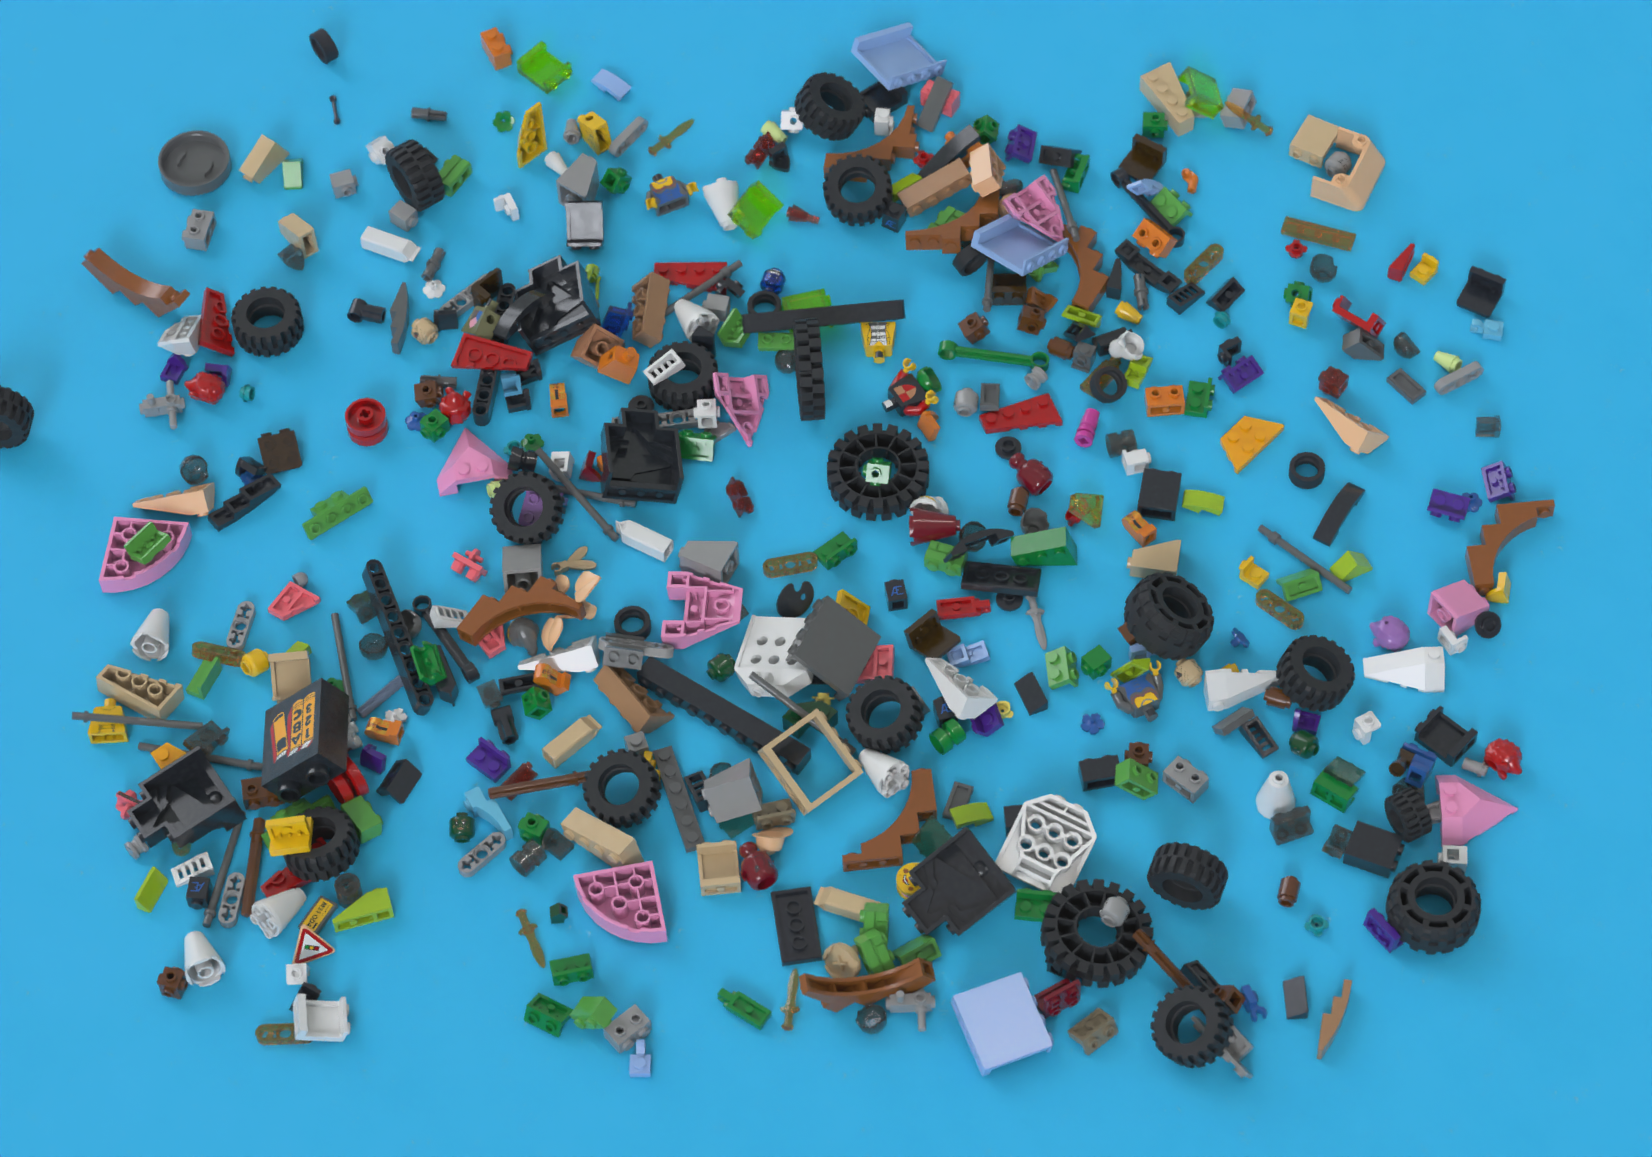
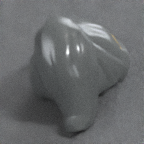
(524, 633)

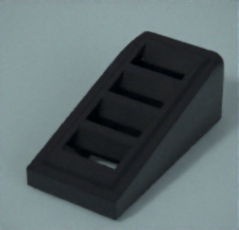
(1113, 287)
(1180, 307)
(1249, 736)
(700, 802)

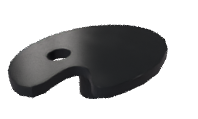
(790, 602)

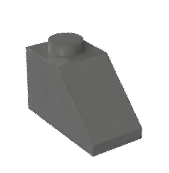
(1362, 345)

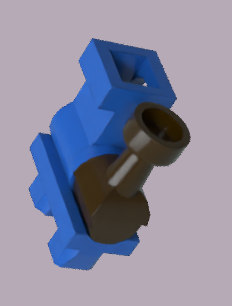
(1417, 761)

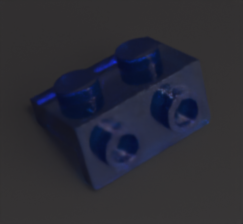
(618, 319)

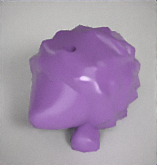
(1390, 633)

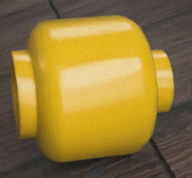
(255, 662)

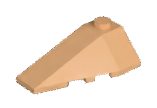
(1356, 434)
(193, 501)

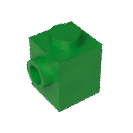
(1096, 662)

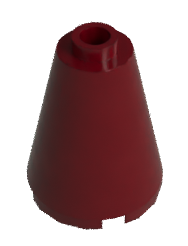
(931, 525)

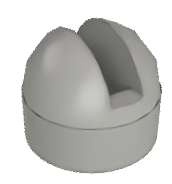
(300, 579)

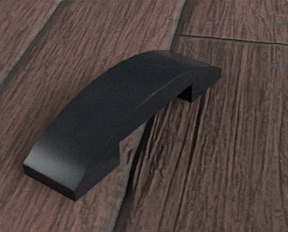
(1138, 264)
(519, 309)
(1337, 513)
(994, 536)

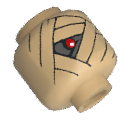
(424, 331)
(1188, 672)

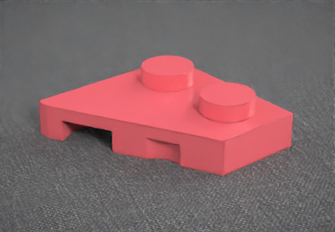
(292, 601)
(493, 642)
(880, 663)

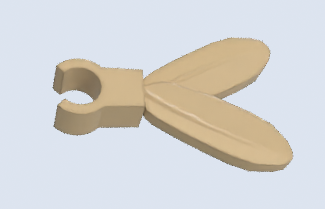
(574, 562)

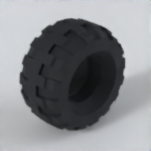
(1168, 616)
(1426, 930)

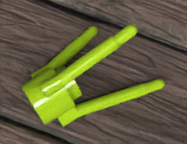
(593, 275)

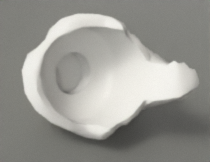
(1128, 346)
(930, 503)

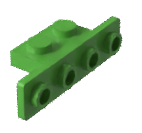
(335, 510)
(295, 808)

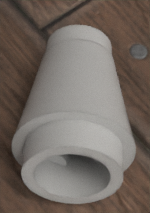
(571, 132)

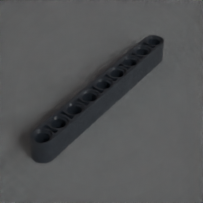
(826, 316)
(489, 379)
(391, 630)

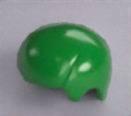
(928, 380)

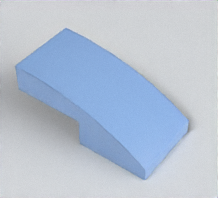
(613, 84)
(1145, 186)
(965, 656)

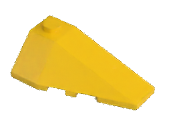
(531, 136)

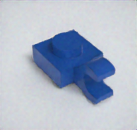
(1250, 1003)

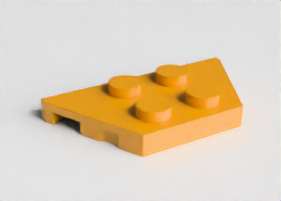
(1248, 439)

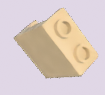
(1313, 141)
(289, 673)
(718, 868)

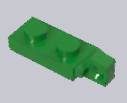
(745, 1008)

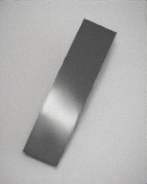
(400, 319)

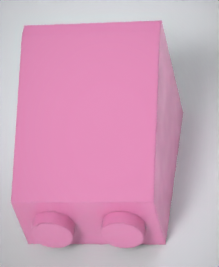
(1456, 606)

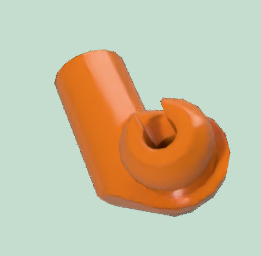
(1191, 178)

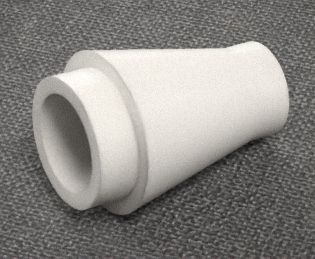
(555, 162)

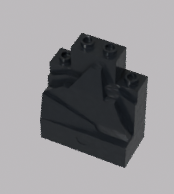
(564, 316)
(640, 458)
(184, 802)
(956, 886)

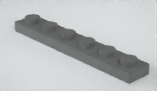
(678, 798)

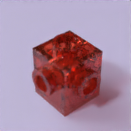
(1333, 382)

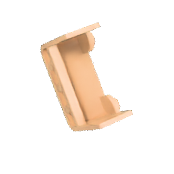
(1353, 190)

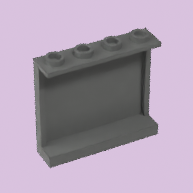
(834, 646)

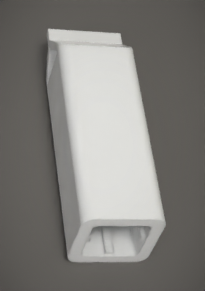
(389, 245)
(645, 539)

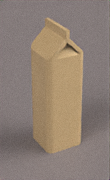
(570, 740)
(841, 902)

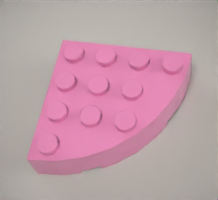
(122, 573)
(624, 901)

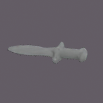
(1035, 613)

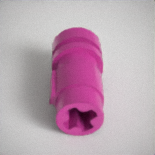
(1087, 427)

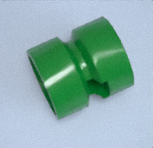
(945, 738)

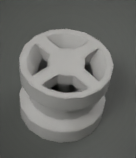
(1035, 378)
(136, 847)

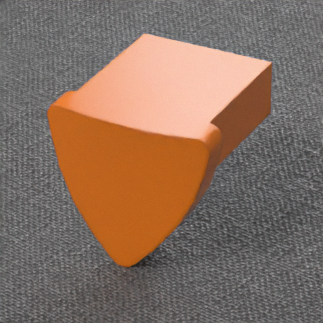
(928, 425)

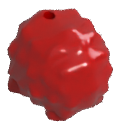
(206, 387)
(455, 406)
(1503, 757)

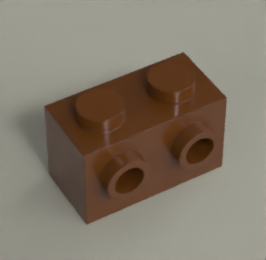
(256, 796)

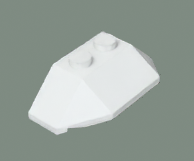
(182, 336)

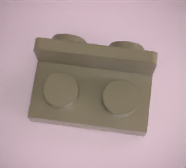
(774, 814)
(1094, 1030)

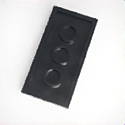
(1001, 579)
(796, 926)

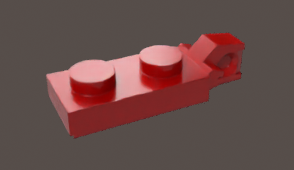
(962, 607)

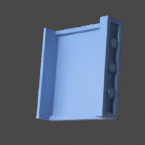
(896, 57)
(1017, 245)
(1001, 1022)

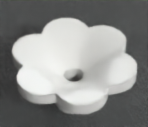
(434, 289)

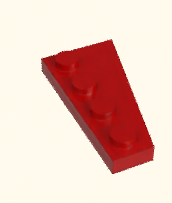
(690, 273)
(214, 325)
(489, 355)
(1028, 413)
(284, 879)

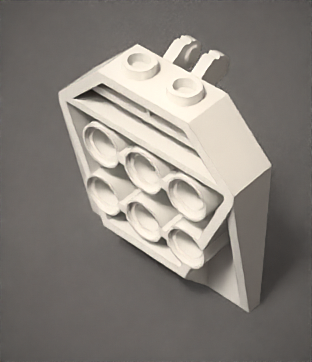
(766, 653)
(1055, 815)

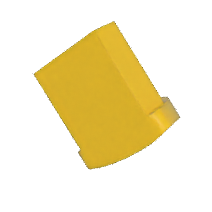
(1502, 592)

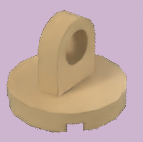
(842, 960)

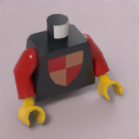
(907, 395)

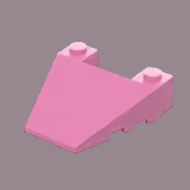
(708, 609)

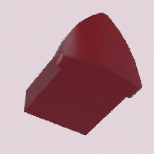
(587, 472)

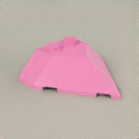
(1037, 208)
(742, 400)
(470, 462)
(1467, 810)

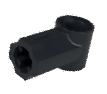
(361, 310)
(504, 721)

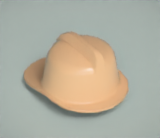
(772, 839)

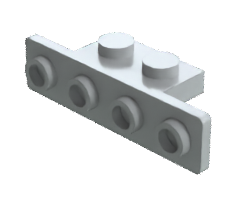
(1235, 1052)

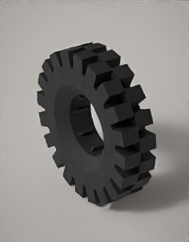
(809, 369)
(852, 490)
(1093, 962)

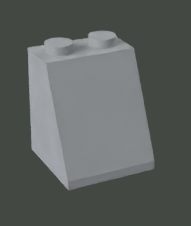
(579, 181)
(710, 559)
(521, 565)
(733, 792)

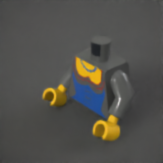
(668, 194)
(1139, 695)

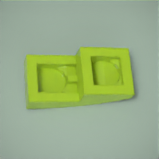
(1137, 371)
(1202, 500)
(971, 814)

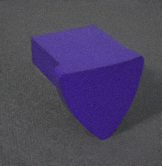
(174, 369)
(220, 370)
(1305, 721)
(372, 759)

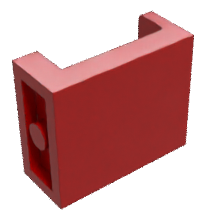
(1372, 326)

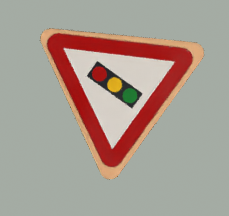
(310, 946)

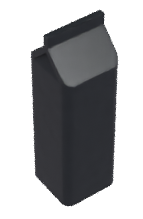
(447, 687)

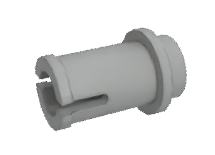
(1475, 767)

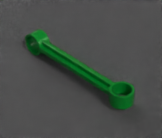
(949, 350)

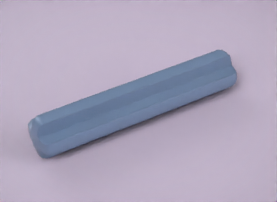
(382, 695)

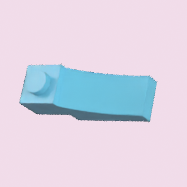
(487, 810)

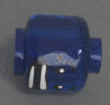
(773, 281)

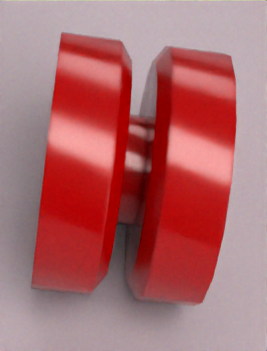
(366, 422)
(348, 784)

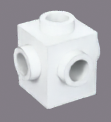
(788, 124)
(378, 149)
(706, 409)

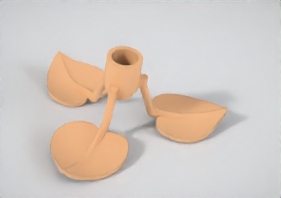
(583, 587)

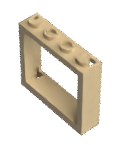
(786, 779)

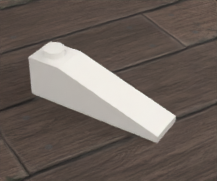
(579, 657)
(1415, 668)
(1230, 688)
(959, 691)

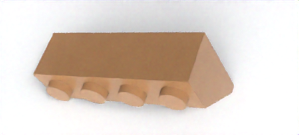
(935, 188)
(650, 309)
(631, 699)

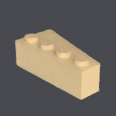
(1167, 97)
(139, 692)
(601, 839)

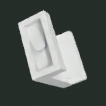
(320, 1019)

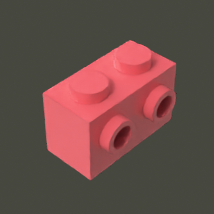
(952, 103)

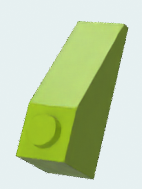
(367, 909)

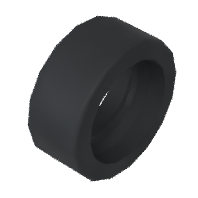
(323, 46)
(969, 260)
(764, 297)
(1119, 378)
(1306, 482)
(630, 612)

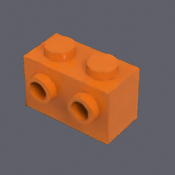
(496, 48)
(1154, 238)
(1164, 400)

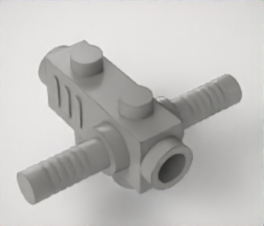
(170, 405)
(917, 1002)

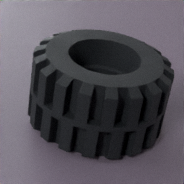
(1408, 814)

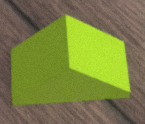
(1350, 566)

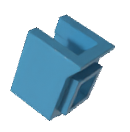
(511, 384)

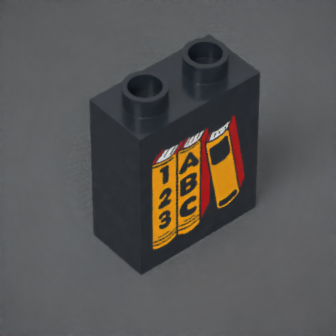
(305, 741)

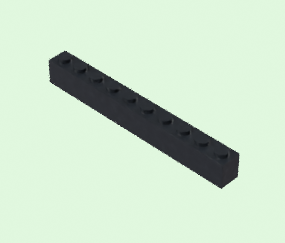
(720, 713)

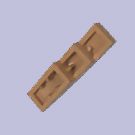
(1332, 1022)

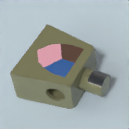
(482, 320)

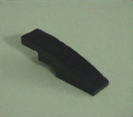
(951, 151)
(248, 499)

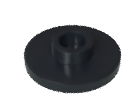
(641, 402)
(1007, 447)
(1008, 601)
(1487, 624)

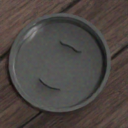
(194, 163)

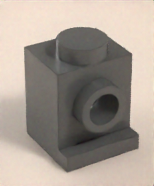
(1083, 357)

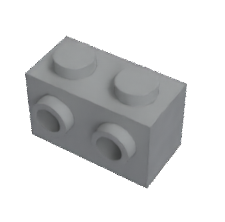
(1245, 100)
(199, 229)
(1185, 779)
(627, 1029)

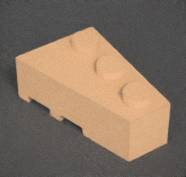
(986, 170)

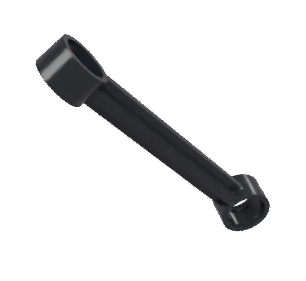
(1121, 179)
(467, 668)

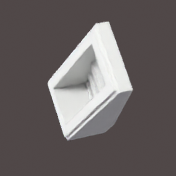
(665, 359)
(444, 616)
(190, 864)

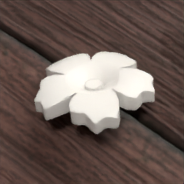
(397, 714)

